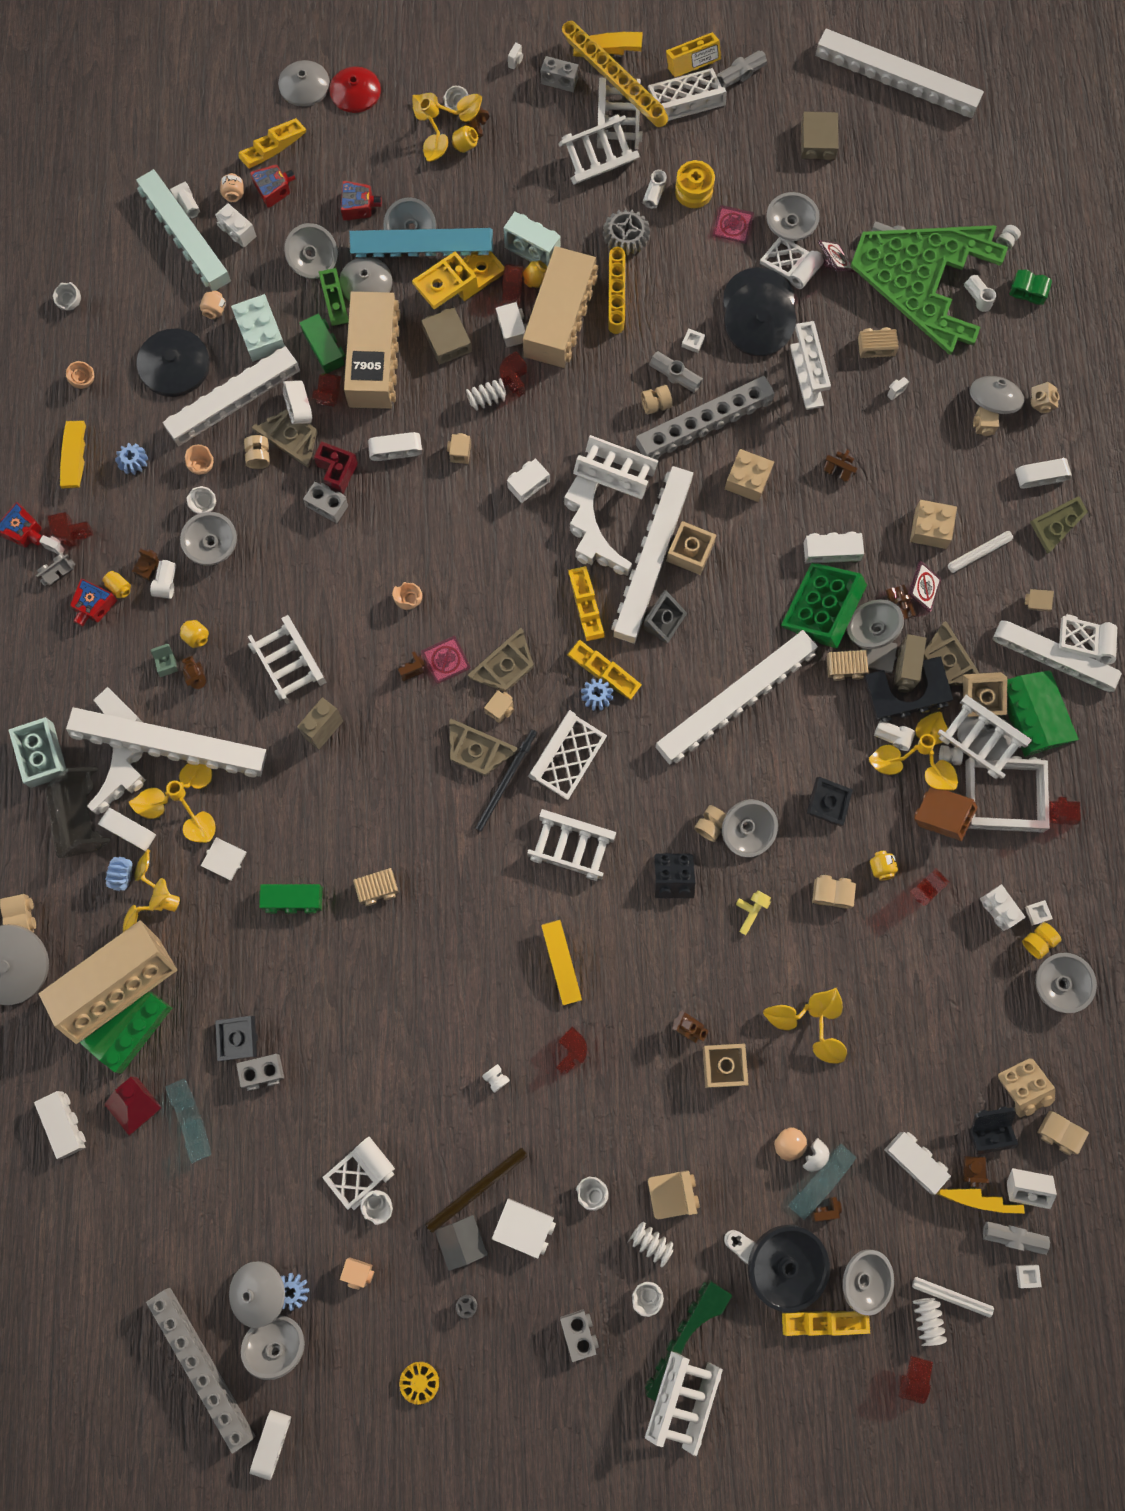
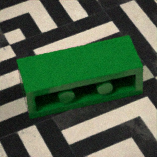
(322, 343)
(291, 898)

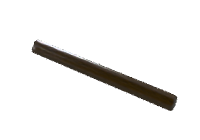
(476, 1190)

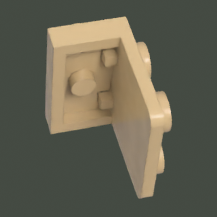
(1028, 1087)
(673, 1194)

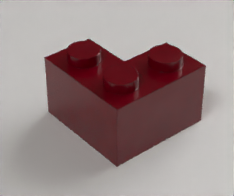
(339, 466)

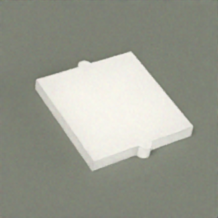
(223, 859)

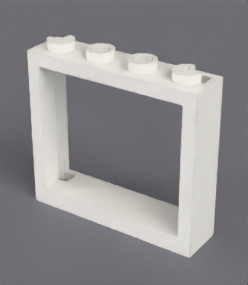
(1014, 762)

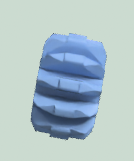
(131, 458)
(602, 689)
(119, 873)
(294, 1300)

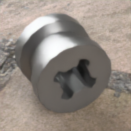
(464, 1309)

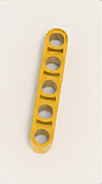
(616, 297)

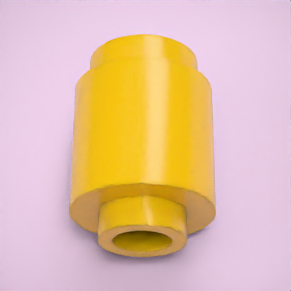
(116, 584)

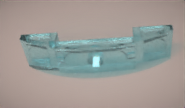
(189, 1120)
(822, 1182)

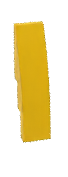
(617, 42)
(273, 143)
(72, 454)
(586, 603)
(604, 669)
(561, 962)
(973, 1198)
(825, 1323)

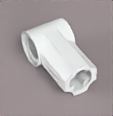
(655, 189)
(185, 199)
(983, 295)
(163, 584)
(899, 736)

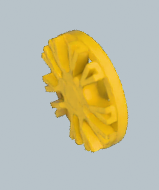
(419, 1383)

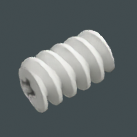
(486, 394)
(652, 1243)
(930, 1321)

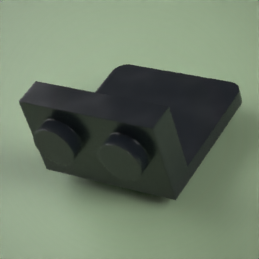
(674, 875)
(993, 1130)

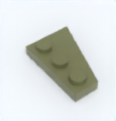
(1058, 522)

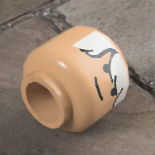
(232, 187)
(212, 305)

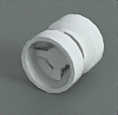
(1009, 236)
(951, 755)
(496, 1078)

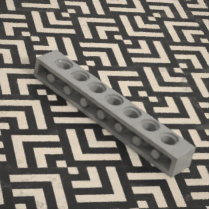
(759, 388)
(201, 1370)

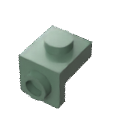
(164, 660)

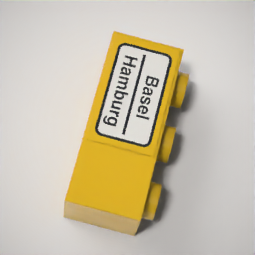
(693, 54)

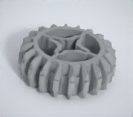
(617, 225)

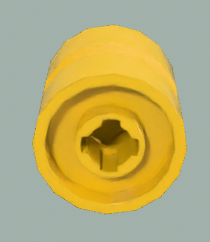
(1040, 941)

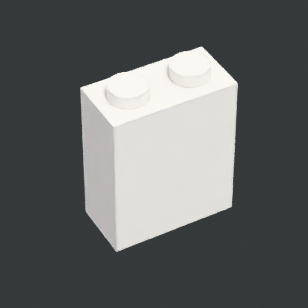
(524, 1228)

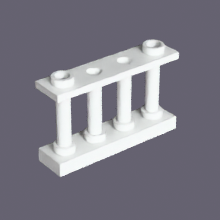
(605, 105)
(611, 161)
(810, 365)
(612, 477)
(296, 644)
(985, 717)
(567, 826)
(667, 1398)

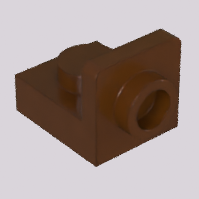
(146, 564)
(410, 669)
(974, 1170)
(823, 1213)

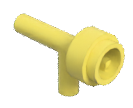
(760, 900)

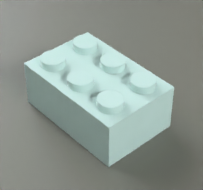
(530, 239)
(258, 327)
(37, 752)

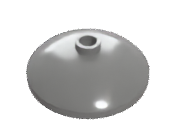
(304, 83)
(796, 209)
(409, 211)
(318, 242)
(377, 278)
(997, 394)
(204, 529)
(872, 617)
(982, 738)
(758, 833)
(1078, 982)
(868, 1282)
(265, 1293)
(261, 1343)

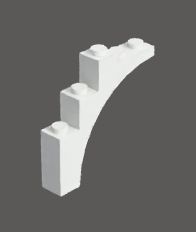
(584, 525)
(121, 773)

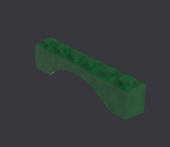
(708, 1305)

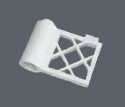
(804, 266)
(1103, 642)
(371, 1161)

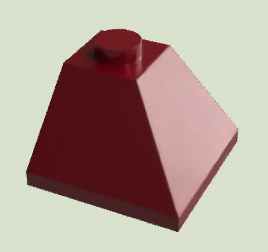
(132, 1105)

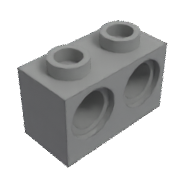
(559, 74)
(323, 505)
(259, 1066)
(574, 1336)

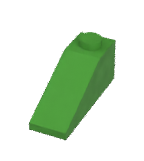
(333, 297)

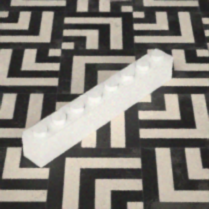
(231, 396)

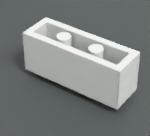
(833, 547)
(60, 1124)
(918, 1162)

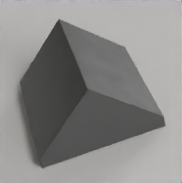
(664, 617)
(461, 1243)

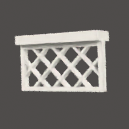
(690, 103)
(557, 742)

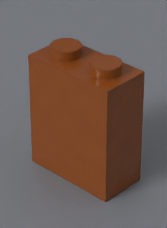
(945, 813)

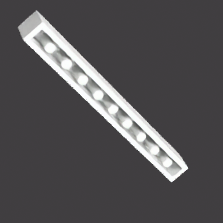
(899, 73)
(653, 554)
(736, 697)
(166, 742)

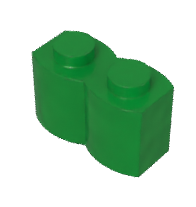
(1030, 287)

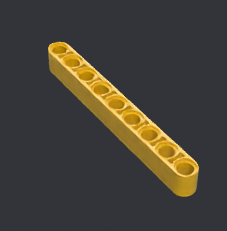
(586, 46)

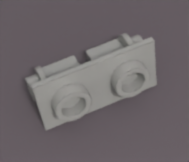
(49, 573)

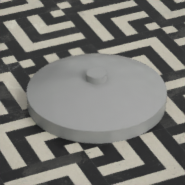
(22, 964)

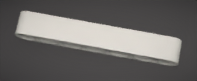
(1048, 653)

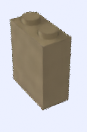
(819, 135)
(446, 335)
(909, 663)
(320, 723)

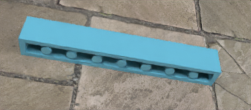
(421, 241)

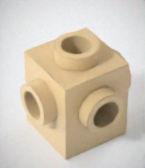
(1044, 397)

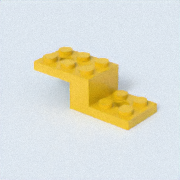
(458, 277)

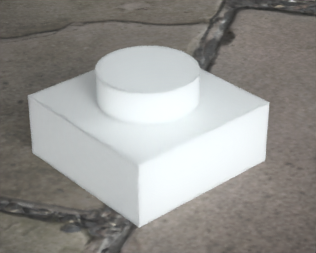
(515, 56)
(693, 340)
(897, 388)
(52, 544)
(1038, 912)
(1028, 1276)

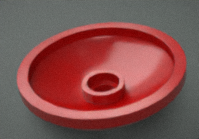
(355, 89)

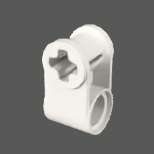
(743, 1247)

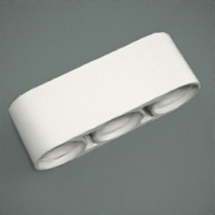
(297, 402)
(395, 446)
(1043, 473)
(127, 829)
(270, 1445)

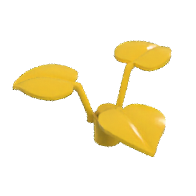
(427, 107)
(940, 776)
(150, 802)
(160, 899)
(820, 1004)

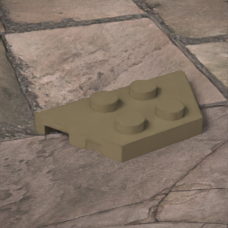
(291, 438)
(953, 655)
(505, 664)
(476, 749)

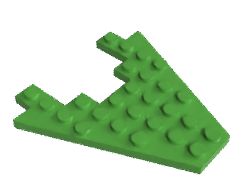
(908, 269)

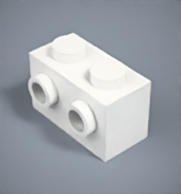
(235, 225)
(511, 324)
(528, 480)
(1002, 908)
(1031, 1188)

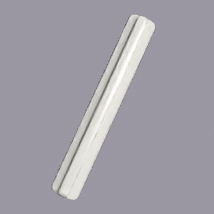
(980, 551)
(953, 1297)

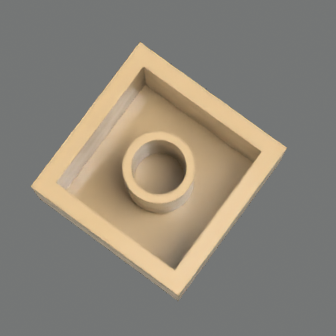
(749, 475)
(933, 524)
(691, 548)
(987, 690)
(725, 1065)

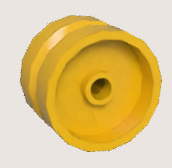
(694, 184)

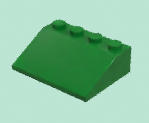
(825, 603)
(1039, 712)
(127, 1032)

